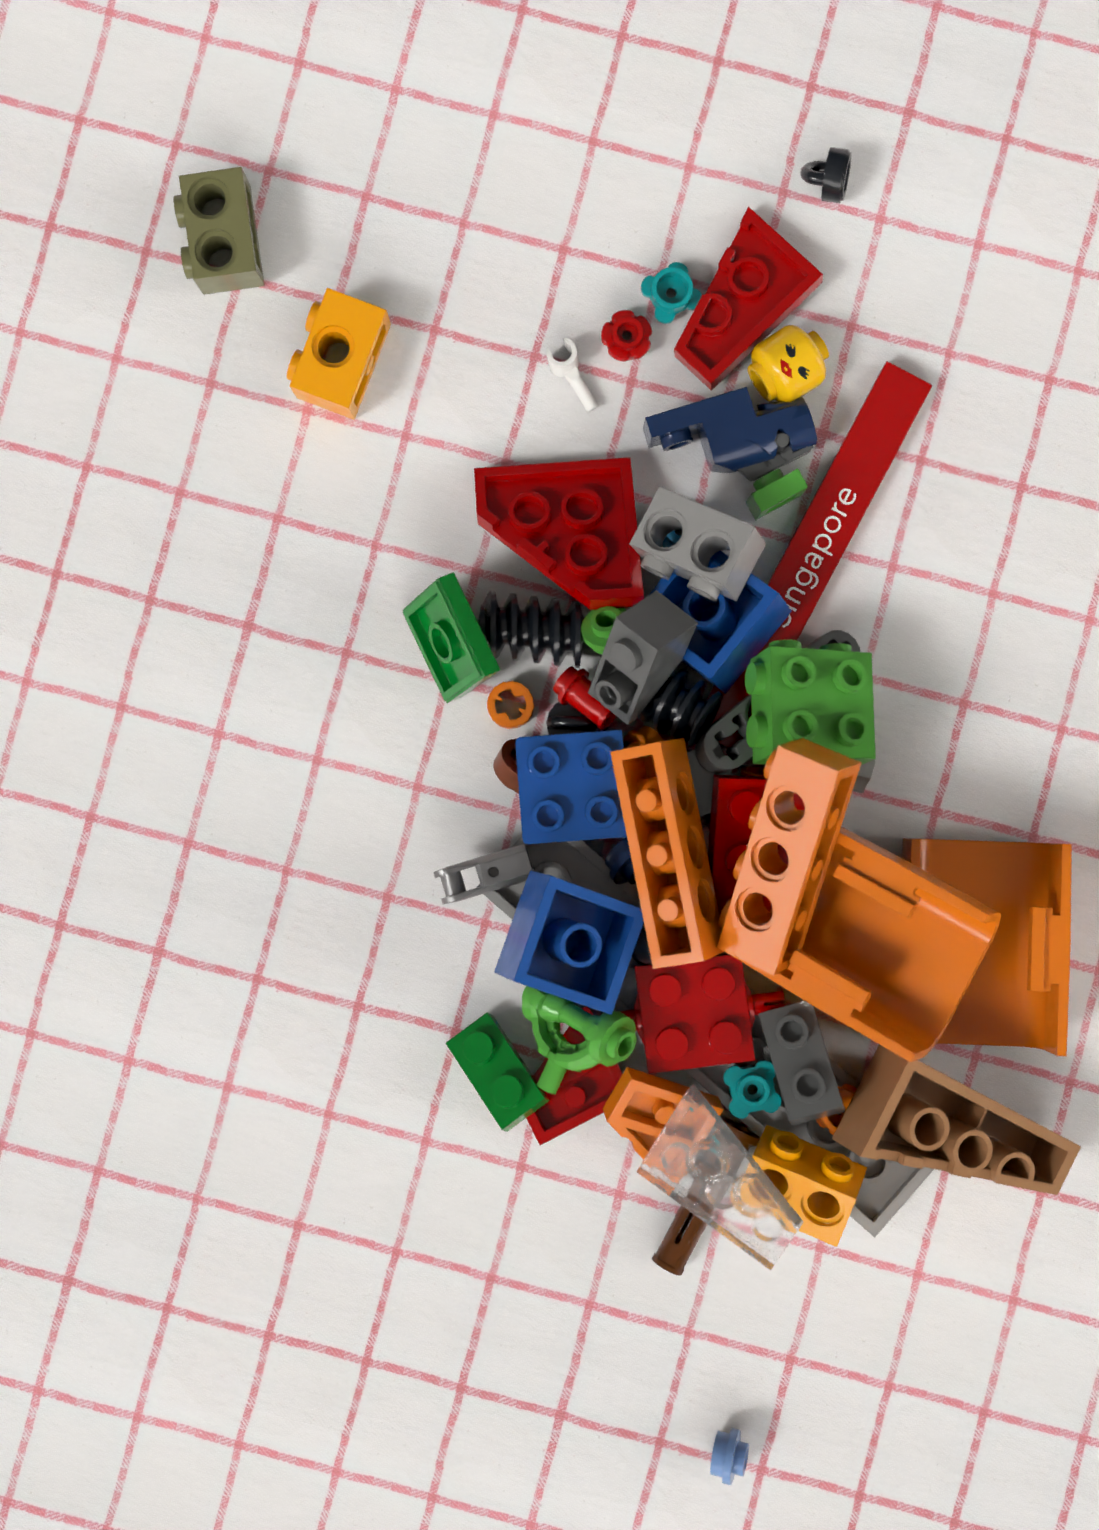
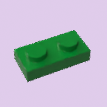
(497, 1072)

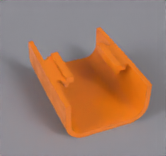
(888, 948)
(1025, 974)

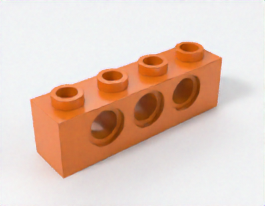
(825, 785)
(668, 852)

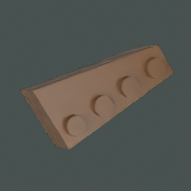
(937, 1123)

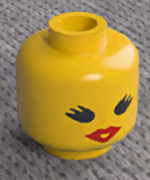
(788, 364)

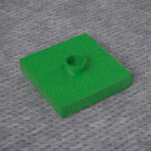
(450, 638)

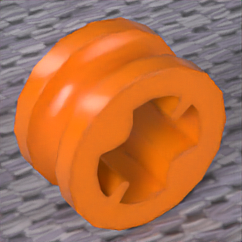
(518, 691)

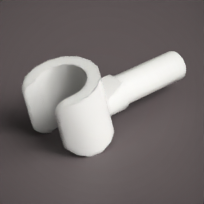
(570, 371)

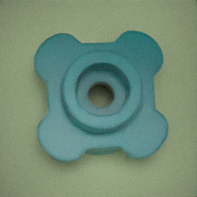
(675, 278)
(738, 1081)

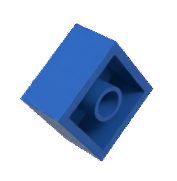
(726, 629)
(570, 942)

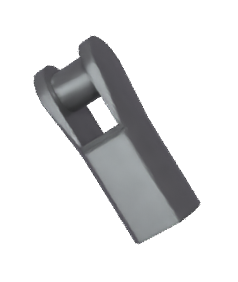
(493, 870)

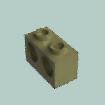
(229, 229)

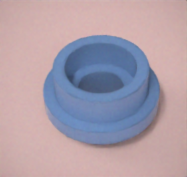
(729, 1456)

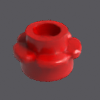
(623, 349)

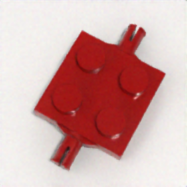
(697, 1014)

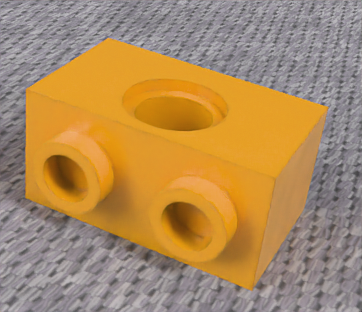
(341, 384)

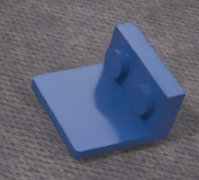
(569, 787)

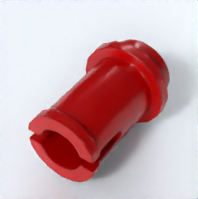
(573, 689)

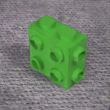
(813, 697)

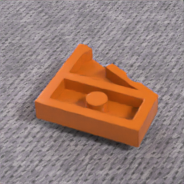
(643, 1106)

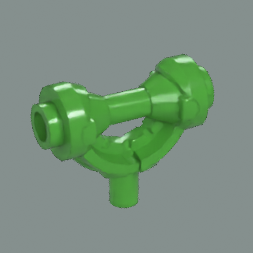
(606, 1036)

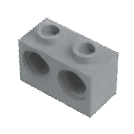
(702, 536)

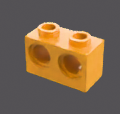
(812, 1180)

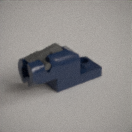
(735, 434)

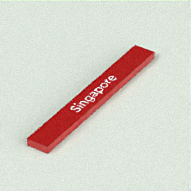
(838, 507)

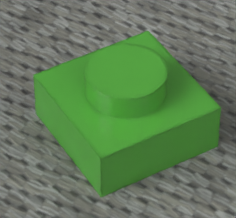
(775, 491)

